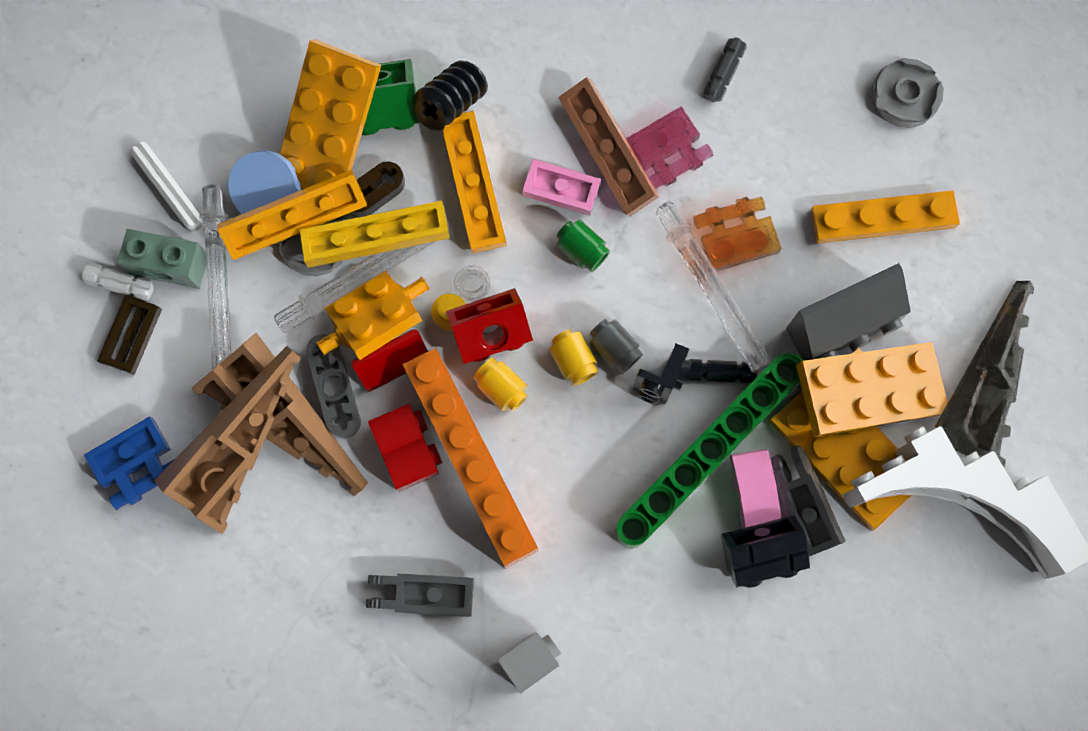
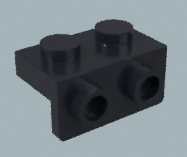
(658, 389)

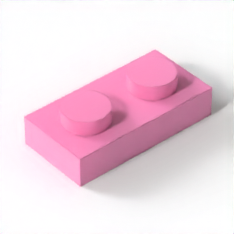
(561, 187)

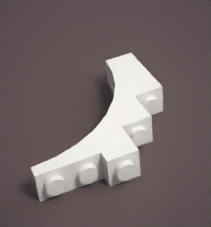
(1022, 509)

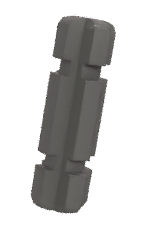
(725, 69)

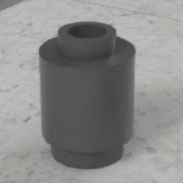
(615, 345)

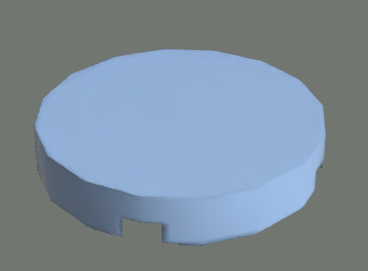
(261, 179)

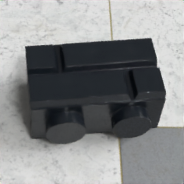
(765, 551)

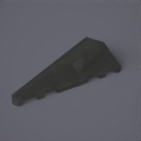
(983, 397)

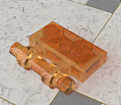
(739, 243)

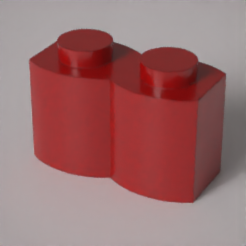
(404, 447)

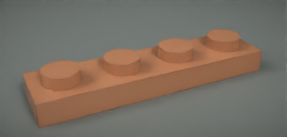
(608, 147)

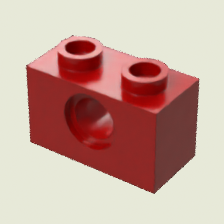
(472, 319)

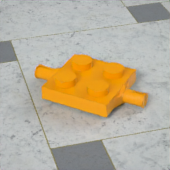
(372, 315)

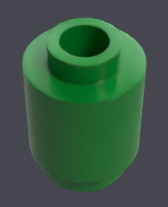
(582, 245)

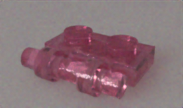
(663, 139)

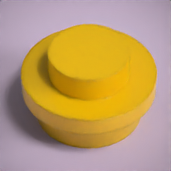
(441, 305)

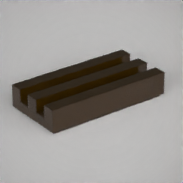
(142, 339)

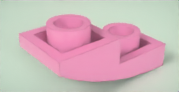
(755, 487)

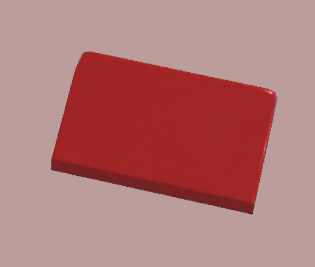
(388, 360)

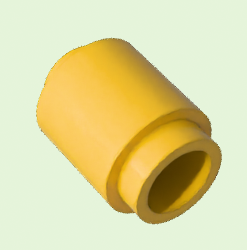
(573, 357)
(501, 385)

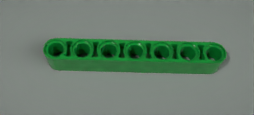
(718, 434)

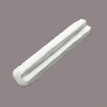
(166, 185)

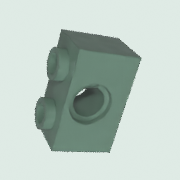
(162, 258)

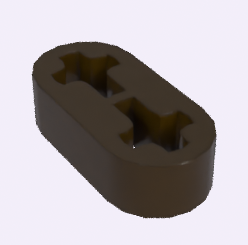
(382, 194)

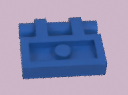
(124, 455)

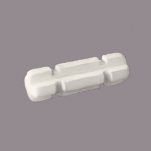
(118, 281)

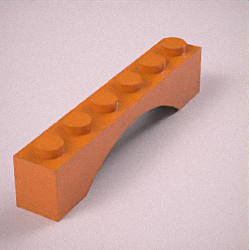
(471, 458)

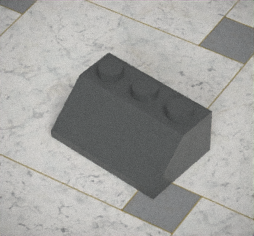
(851, 315)

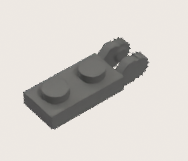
(807, 502)
(425, 594)

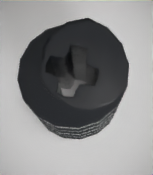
(449, 95)

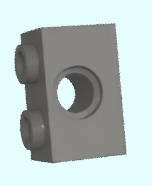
(530, 661)

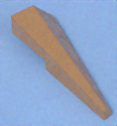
(295, 422)
(216, 462)

